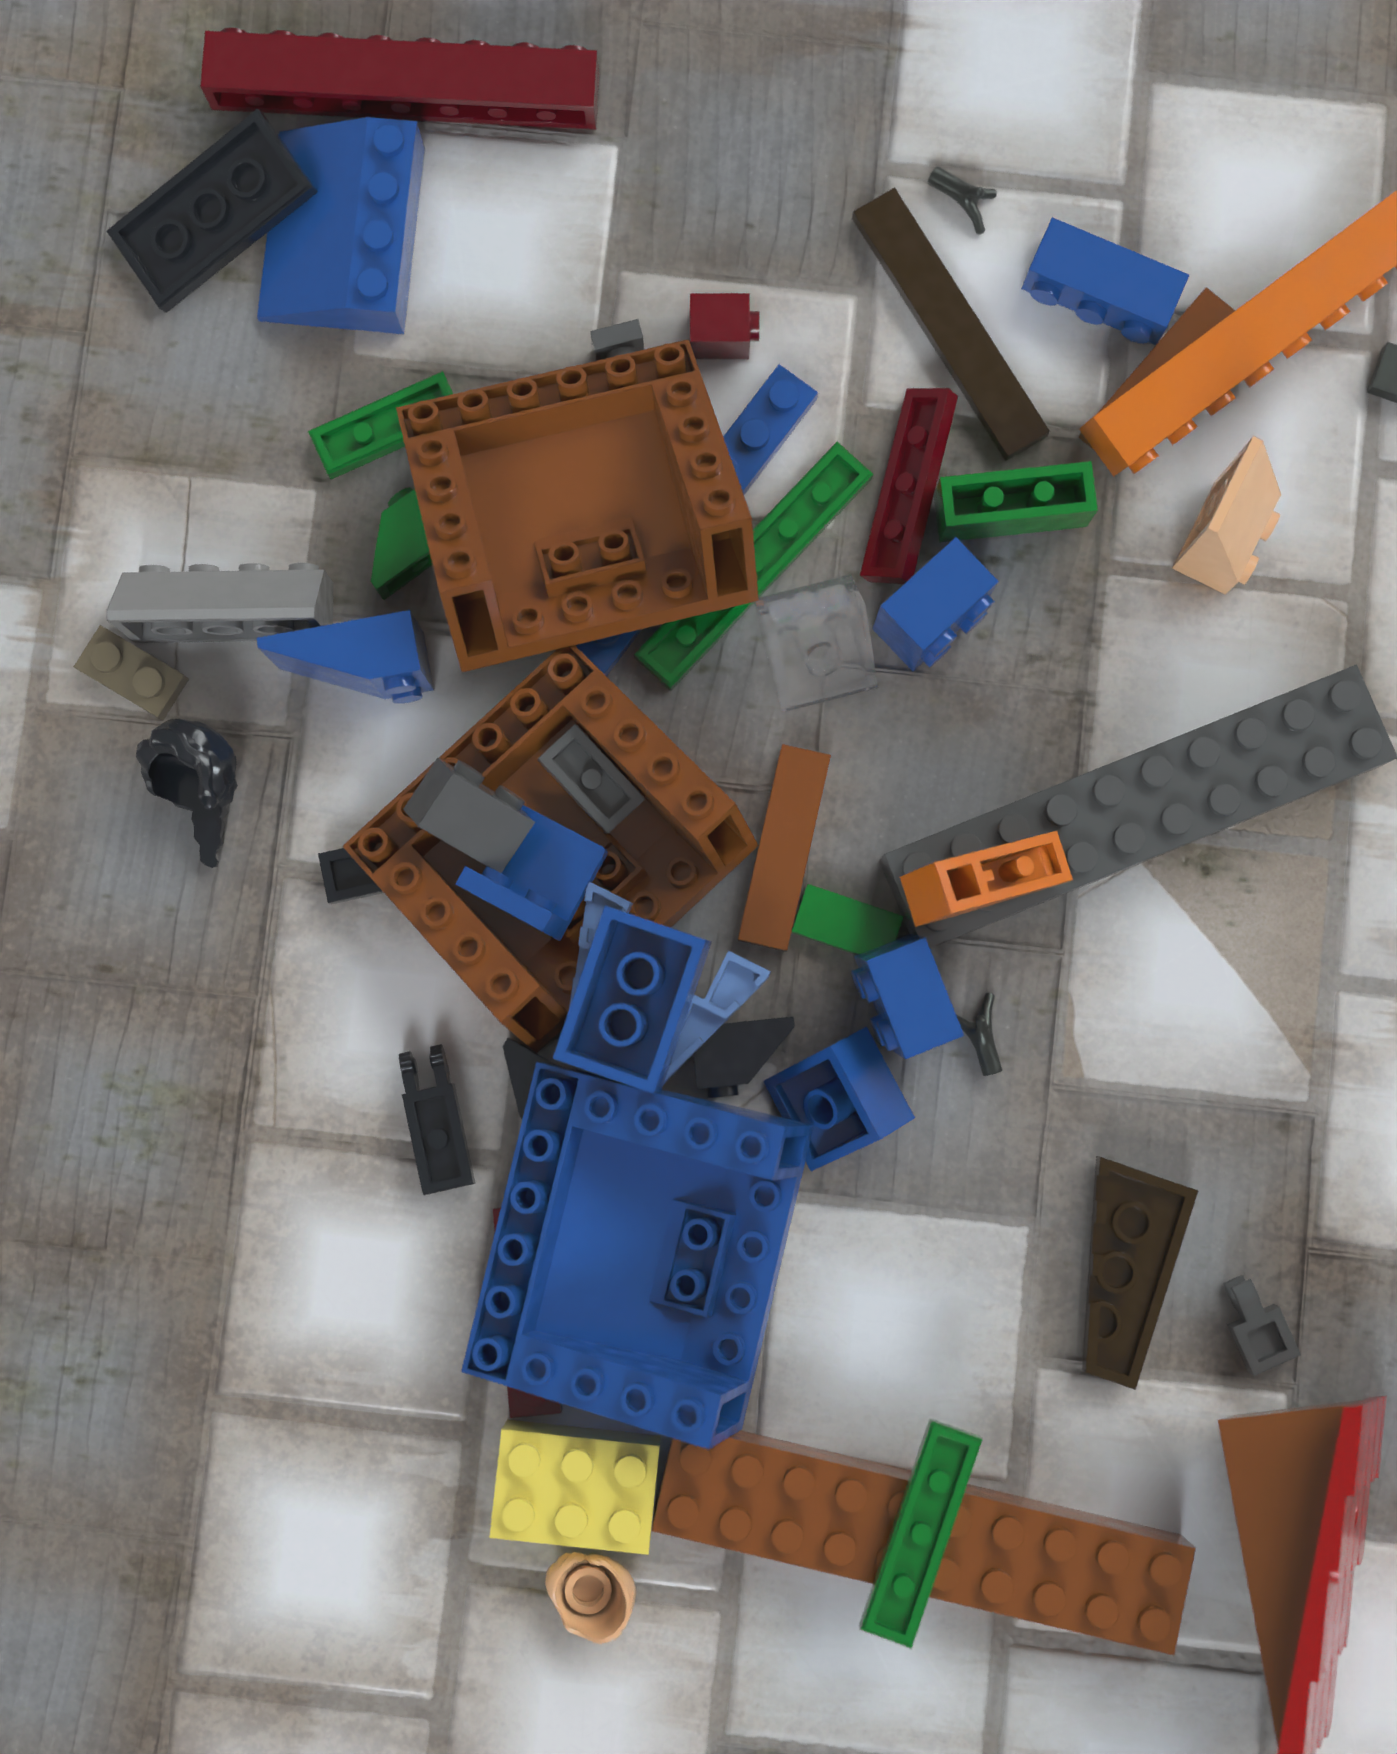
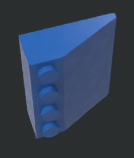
(351, 245)

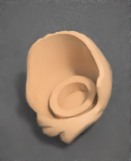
(591, 1595)

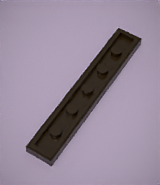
(950, 324)

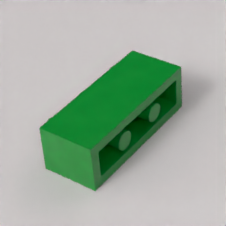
(1015, 501)

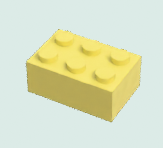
(575, 1486)

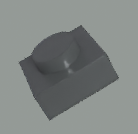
(617, 339)

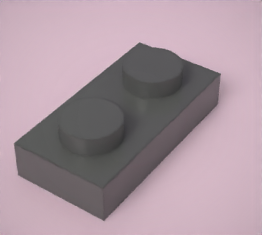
(590, 779)

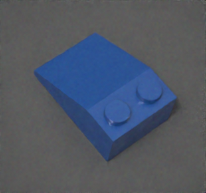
(368, 655)

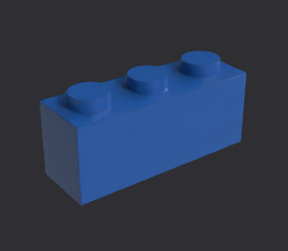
(1104, 282)

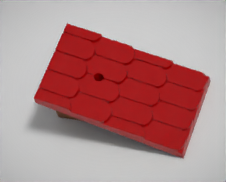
(1301, 1527)

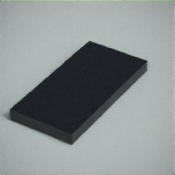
(211, 211)

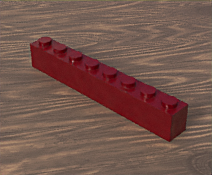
(401, 79)

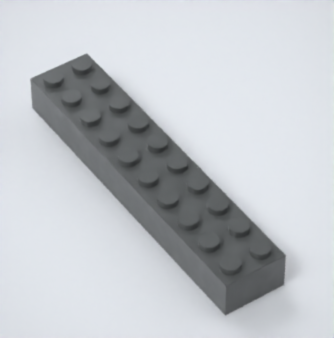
(1169, 793)

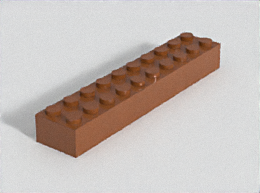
(1000, 1556)

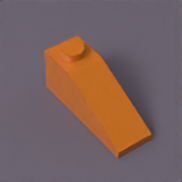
(985, 878)

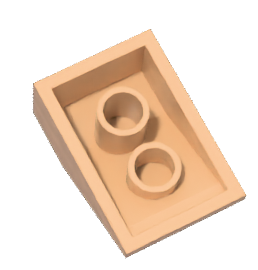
(1232, 522)

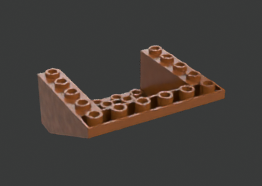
(579, 505)
(657, 857)

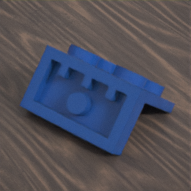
(543, 877)

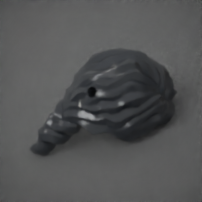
(196, 773)

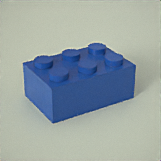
(632, 1000)

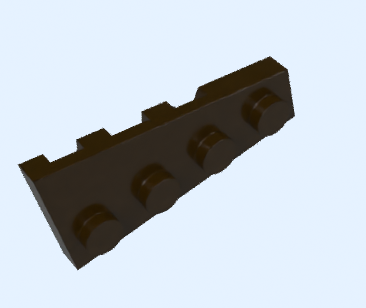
(1131, 1261)

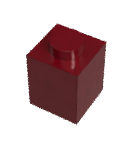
(722, 325)

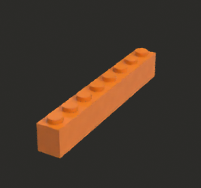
(1246, 341)

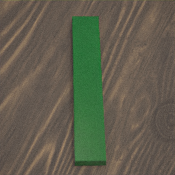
(777, 544)

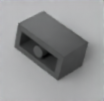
(468, 814)

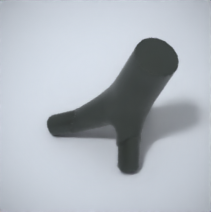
(963, 193)
(982, 1037)

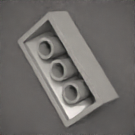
(219, 604)

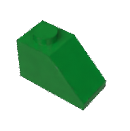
(401, 545)

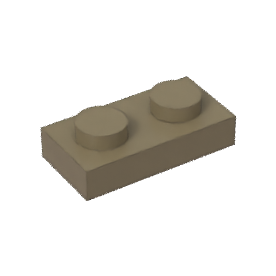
(131, 672)

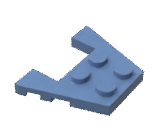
(730, 989)

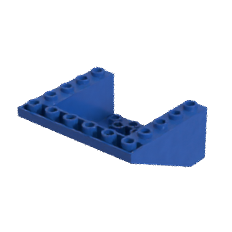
(637, 1253)

